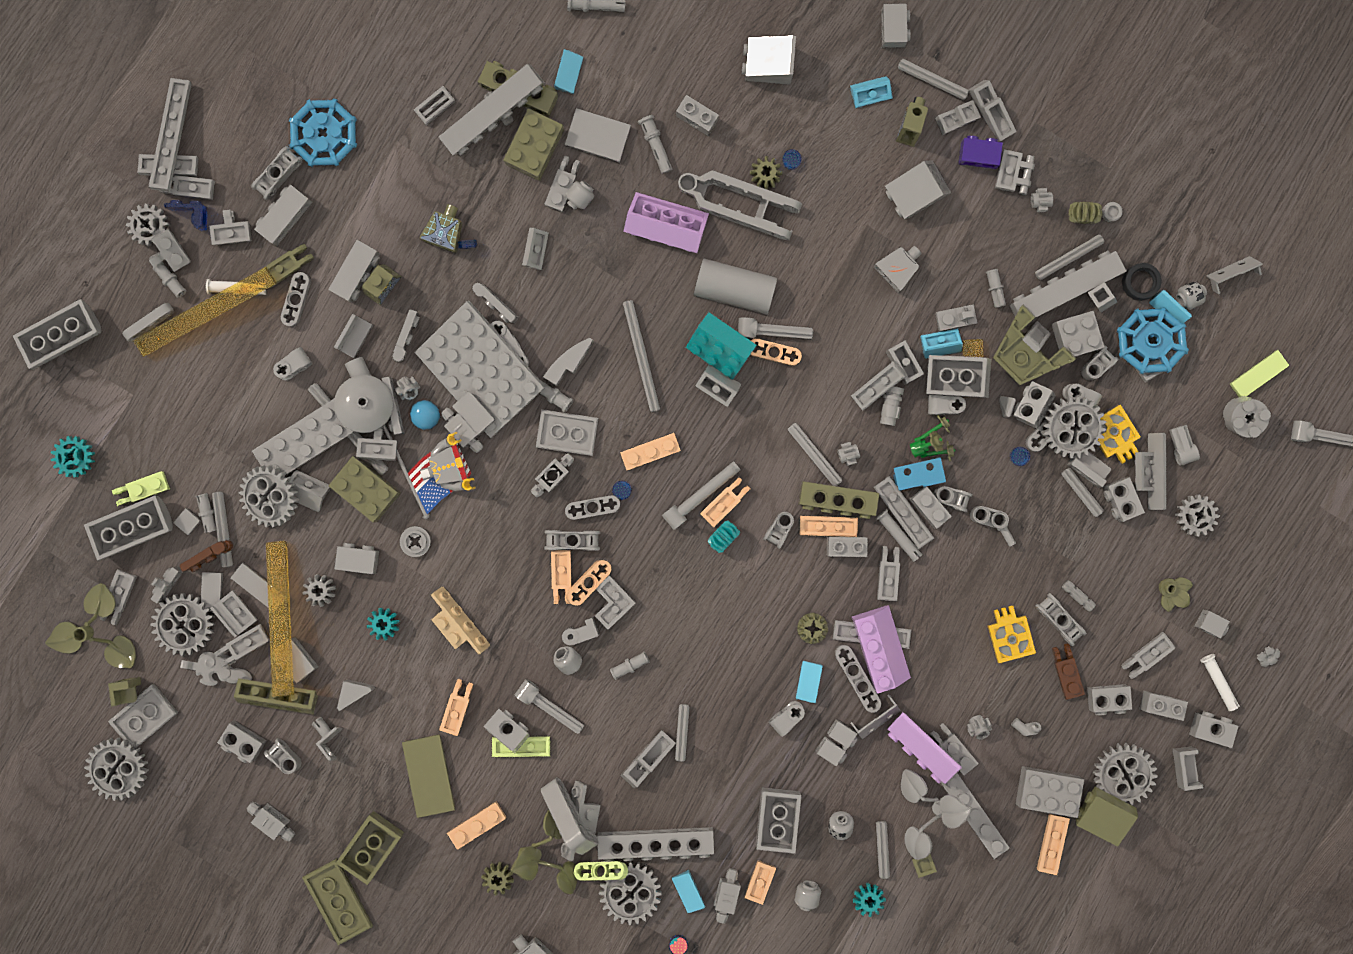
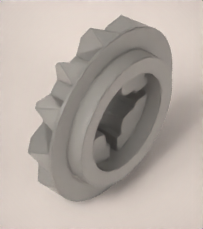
(405, 541)

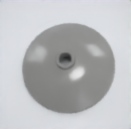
(372, 414)

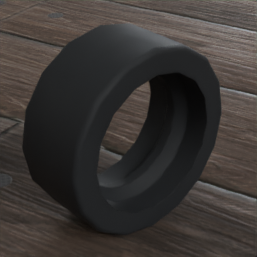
(1156, 278)

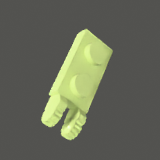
(143, 488)

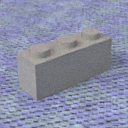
(282, 215)
(354, 271)

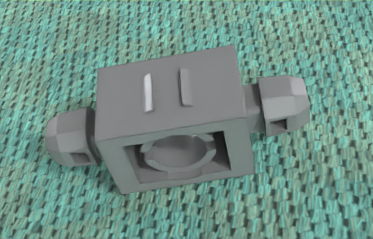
(464, 431)
(539, 489)
(270, 821)
(727, 895)

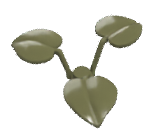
(69, 638)
(529, 857)

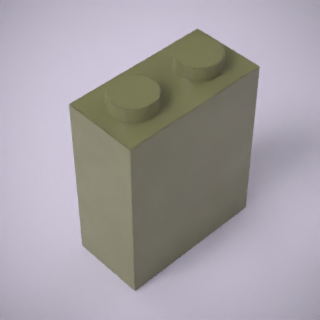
(1106, 816)

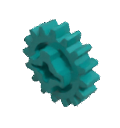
(66, 462)

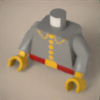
(447, 466)

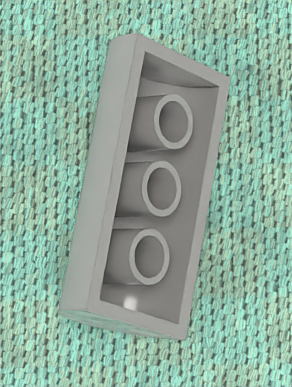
(735, 286)
(57, 334)
(129, 527)

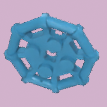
(315, 124)
(1152, 351)

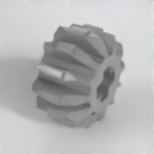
(319, 583)

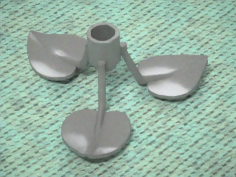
(951, 809)

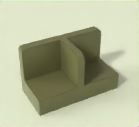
(124, 691)

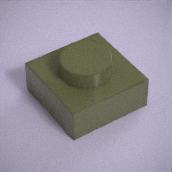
(924, 866)

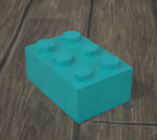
(720, 346)

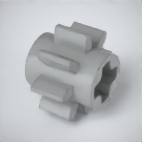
(1041, 199)
(407, 388)
(848, 453)
(979, 727)

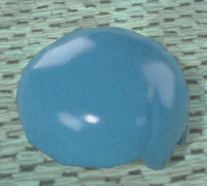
(424, 414)

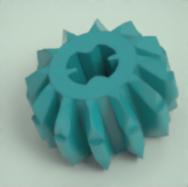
(723, 536)
(380, 629)
(876, 896)

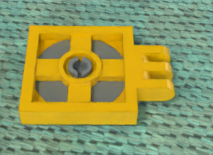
(1118, 435)
(1010, 636)

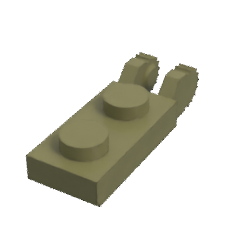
(288, 264)

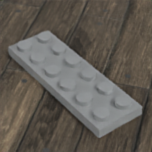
(303, 440)

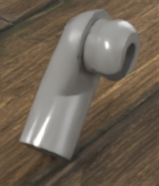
(1026, 729)

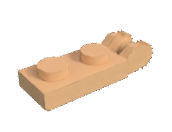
(723, 503)
(560, 572)
(456, 710)

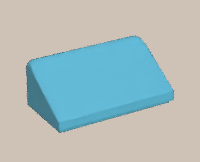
(568, 72)
(871, 91)
(1164, 300)
(941, 343)
(809, 681)
(688, 892)

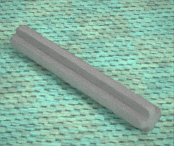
(933, 79)
(1069, 257)
(815, 454)
(221, 525)

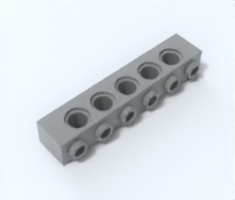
(646, 837)

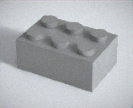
(958, 376)
(1049, 791)
(778, 820)

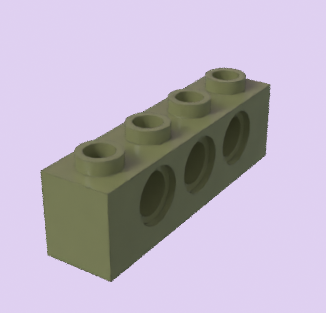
(494, 70)
(868, 499)
(260, 694)

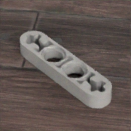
(859, 677)

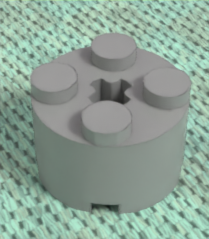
(1256, 419)

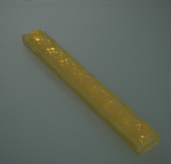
(204, 311)
(279, 619)

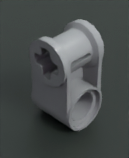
(1101, 362)
(294, 363)
(1081, 391)
(943, 404)
(955, 498)
(779, 530)
(785, 720)
(282, 755)

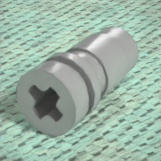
(891, 408)

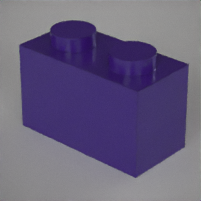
(980, 152)

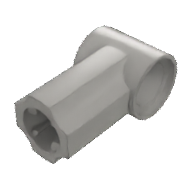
(1185, 450)

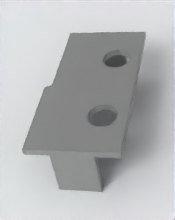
(1233, 270)
(877, 722)

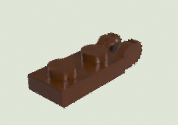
(207, 555)
(1068, 673)

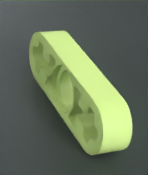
(593, 866)

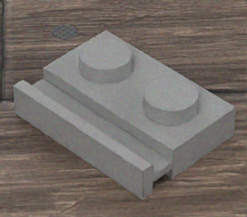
(233, 613)

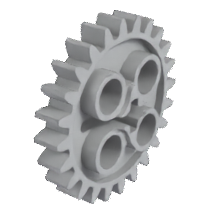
(1091, 427)
(256, 486)
(171, 637)
(1140, 766)
(130, 779)
(642, 904)

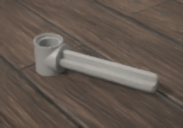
(750, 328)
(1305, 432)
(529, 693)

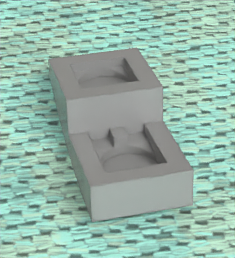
(958, 117)

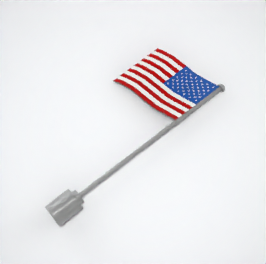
(425, 491)

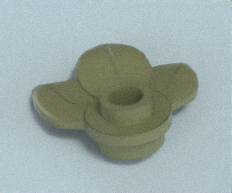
(1177, 594)

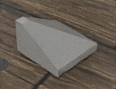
(1007, 405)

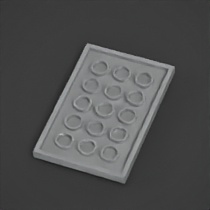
(475, 359)

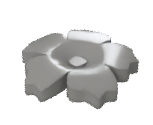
(1269, 656)

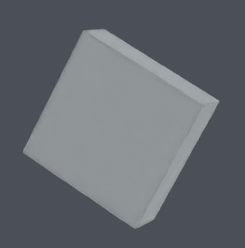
(187, 521)

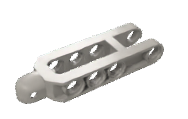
(697, 186)

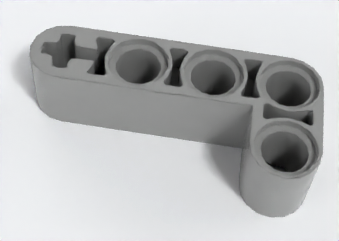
(567, 818)

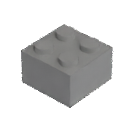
(1078, 334)

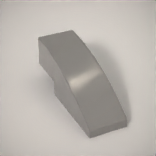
(992, 109)
(568, 361)
(648, 759)

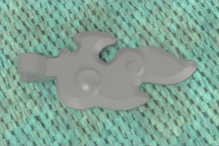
(209, 664)

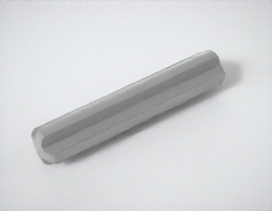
(1082, 492)
(682, 730)
(883, 852)

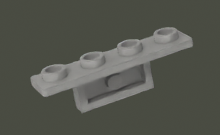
(1152, 471)
(587, 811)

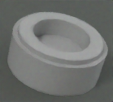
(1112, 212)

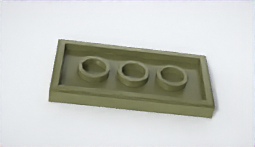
(428, 775)
(337, 901)

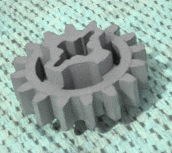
(141, 229)
(1193, 522)

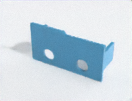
(919, 474)

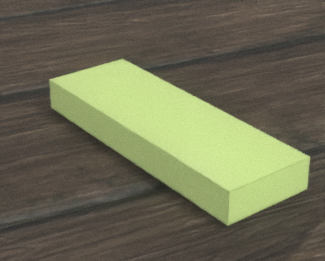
(1259, 374)
(531, 747)

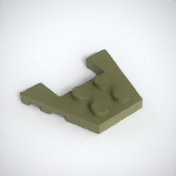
(1019, 359)

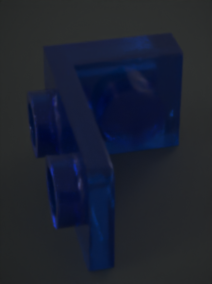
(198, 218)

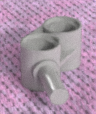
(988, 519)

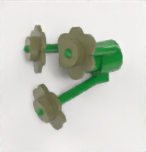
(920, 447)

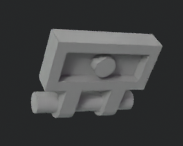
(1009, 170)

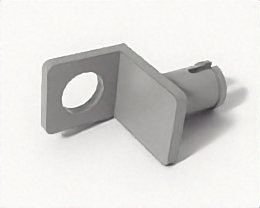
(326, 735)

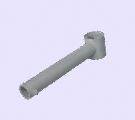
(676, 515)

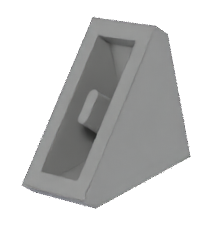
(352, 691)

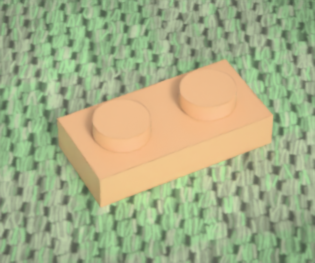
(760, 882)

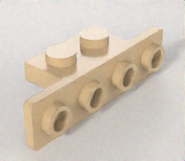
(455, 623)

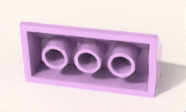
(666, 222)
(881, 649)
(924, 748)

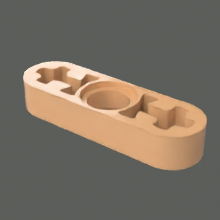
(789, 350)
(596, 582)

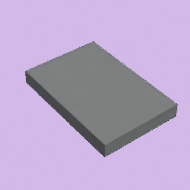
(597, 135)
(567, 432)
(143, 717)

